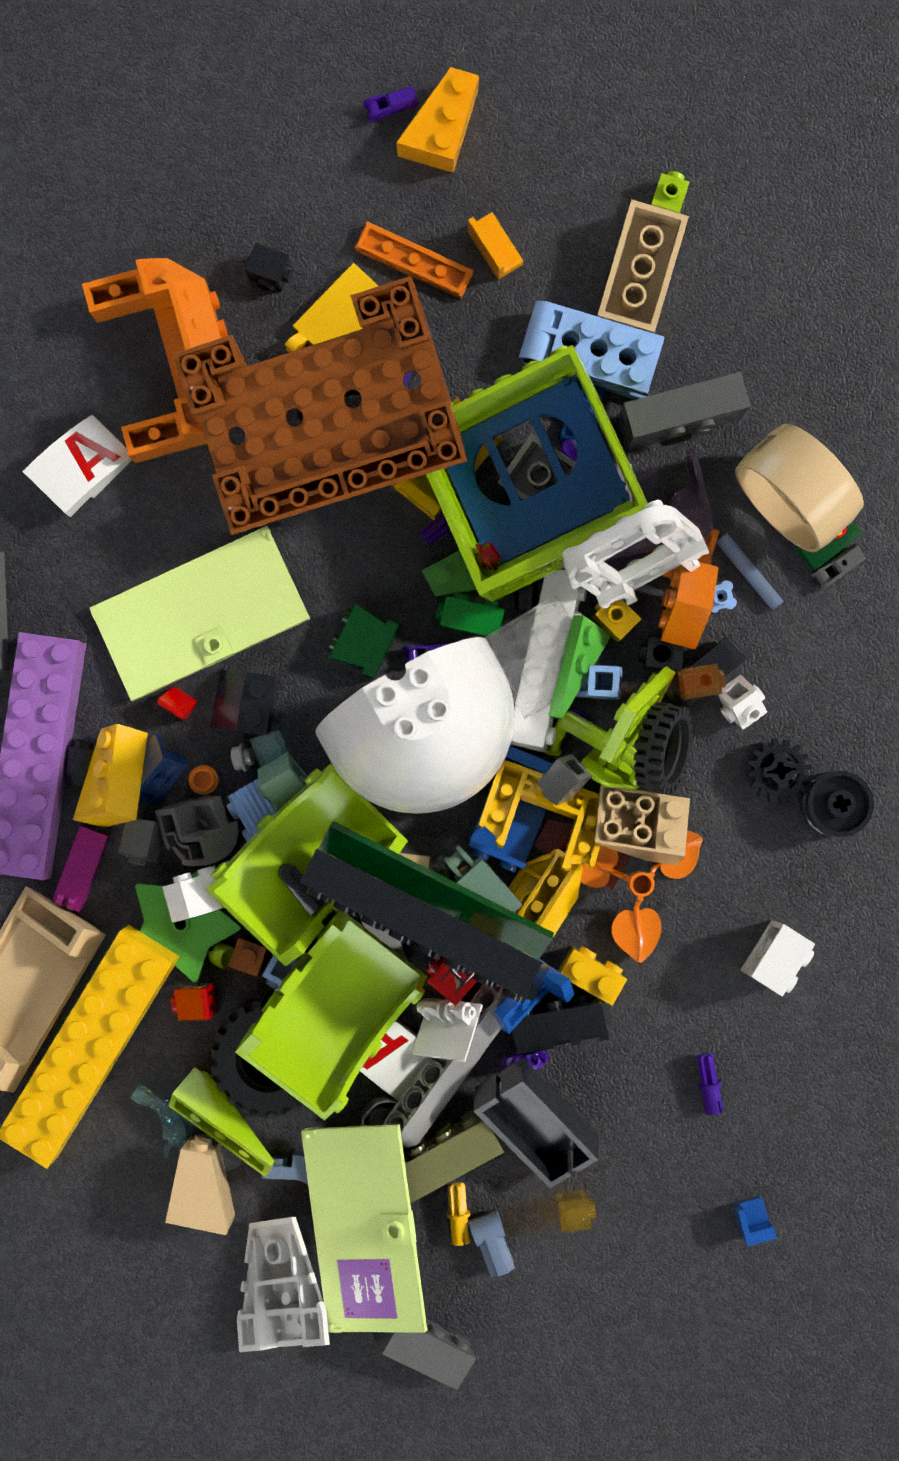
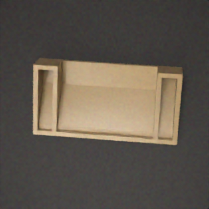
(40, 965)

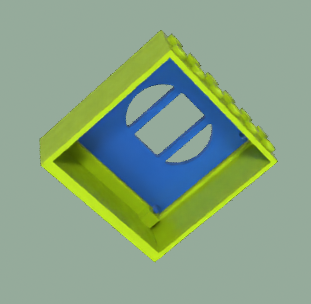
(573, 502)

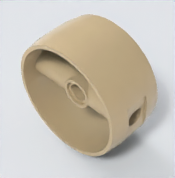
(799, 487)

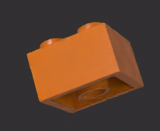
(688, 605)

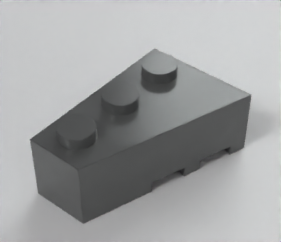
(430, 1353)

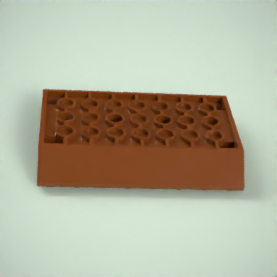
(336, 447)

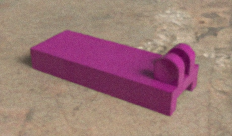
(80, 869)

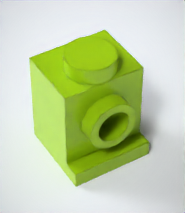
(674, 183)

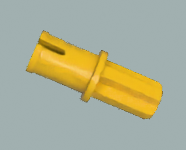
(458, 1214)

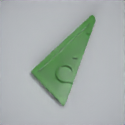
(582, 649)

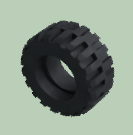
(233, 1075)

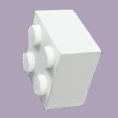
(778, 957)

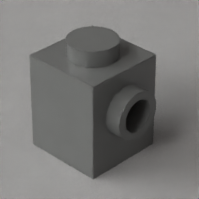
(563, 780)
(141, 842)

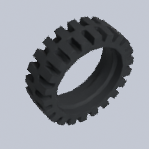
(663, 748)

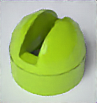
(221, 955)

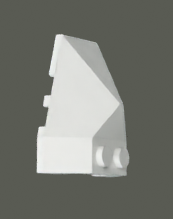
(280, 1291)

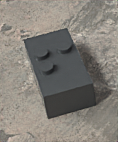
(684, 411)

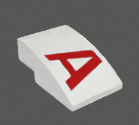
(78, 465)
(394, 1064)

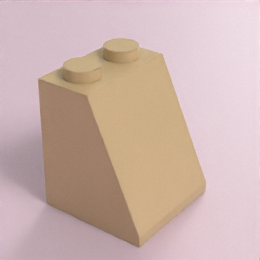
(201, 1188)

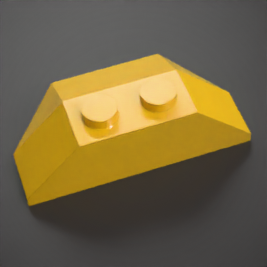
(546, 890)

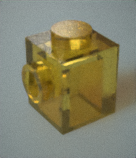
(575, 1211)

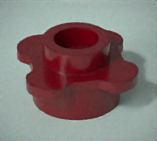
(488, 555)

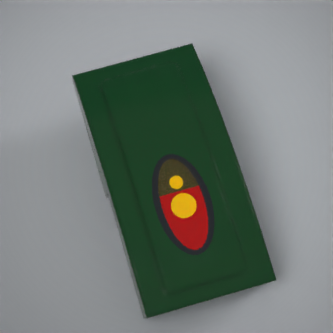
(816, 559)

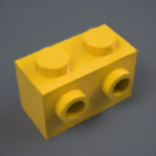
(591, 975)

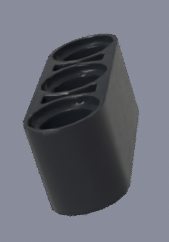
(723, 654)

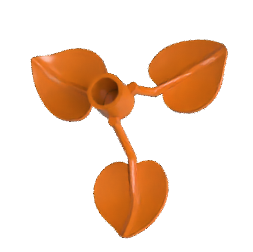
(639, 930)

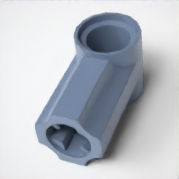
(490, 1235)

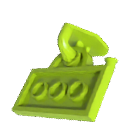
(613, 750)

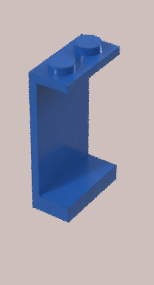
(523, 826)

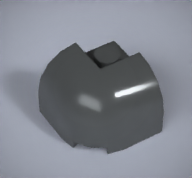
(198, 830)

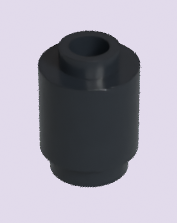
(78, 762)

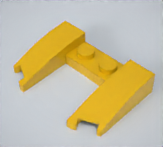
(518, 783)

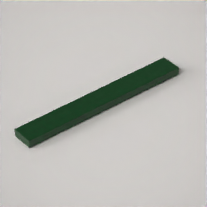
(436, 890)

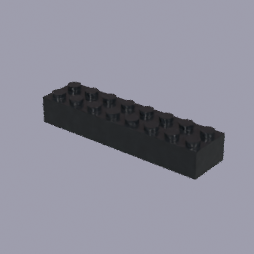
(421, 923)

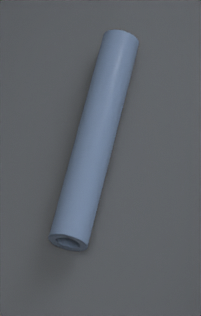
(749, 571)

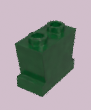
(363, 641)

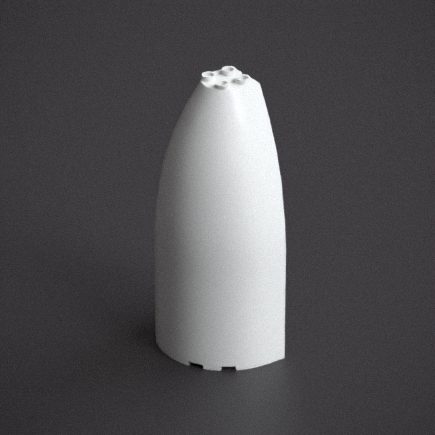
(425, 736)

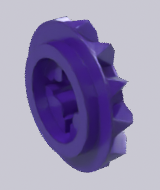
(535, 1059)

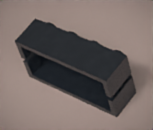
(536, 1123)

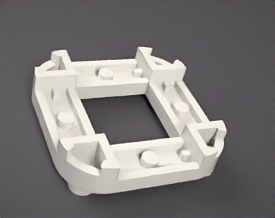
(659, 524)

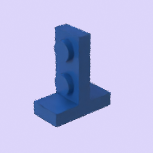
(510, 1012)

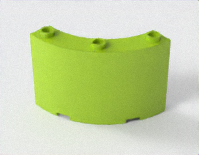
(251, 882)
(331, 1014)

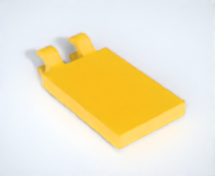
(332, 313)

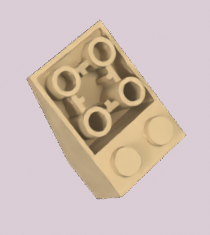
(642, 824)

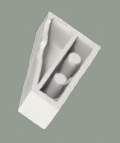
(189, 895)

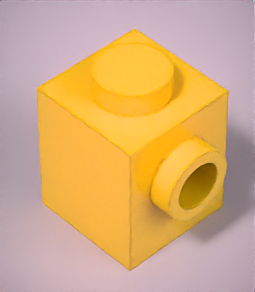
(616, 619)

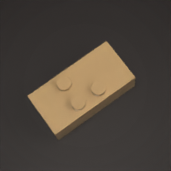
(642, 266)

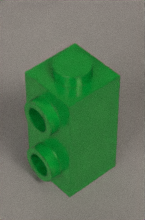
(468, 617)

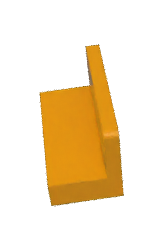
(494, 245)

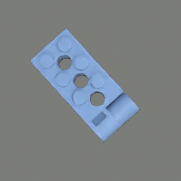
(554, 323)

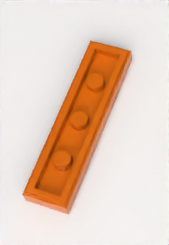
(414, 260)

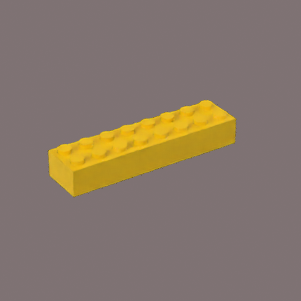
(87, 1046)

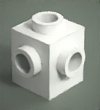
(742, 702)

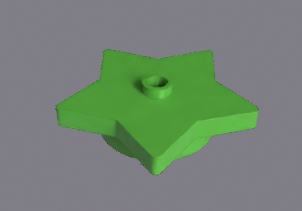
(194, 940)

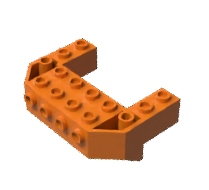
(185, 320)

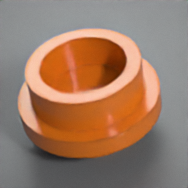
(203, 780)

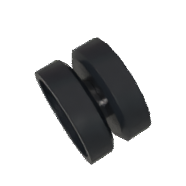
(853, 799)

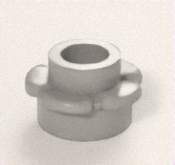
(242, 757)

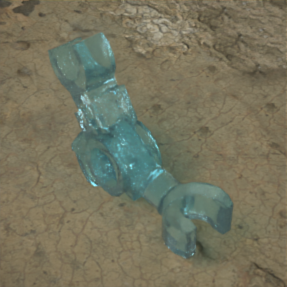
(172, 1122)

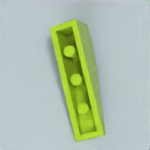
(208, 1109)

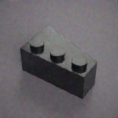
(561, 1024)

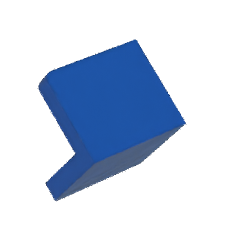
(753, 1221)

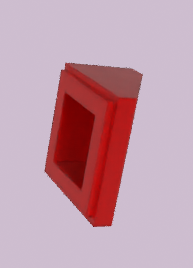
(177, 703)

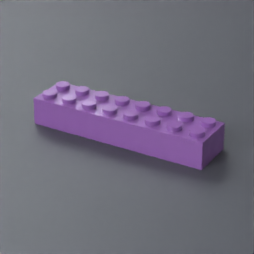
(35, 751)

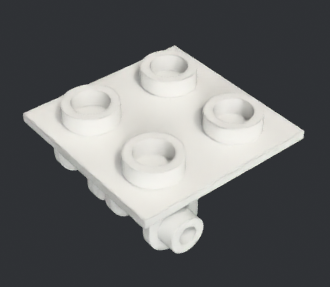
(446, 1029)

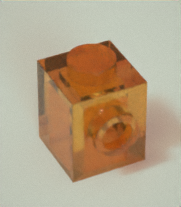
(701, 682)

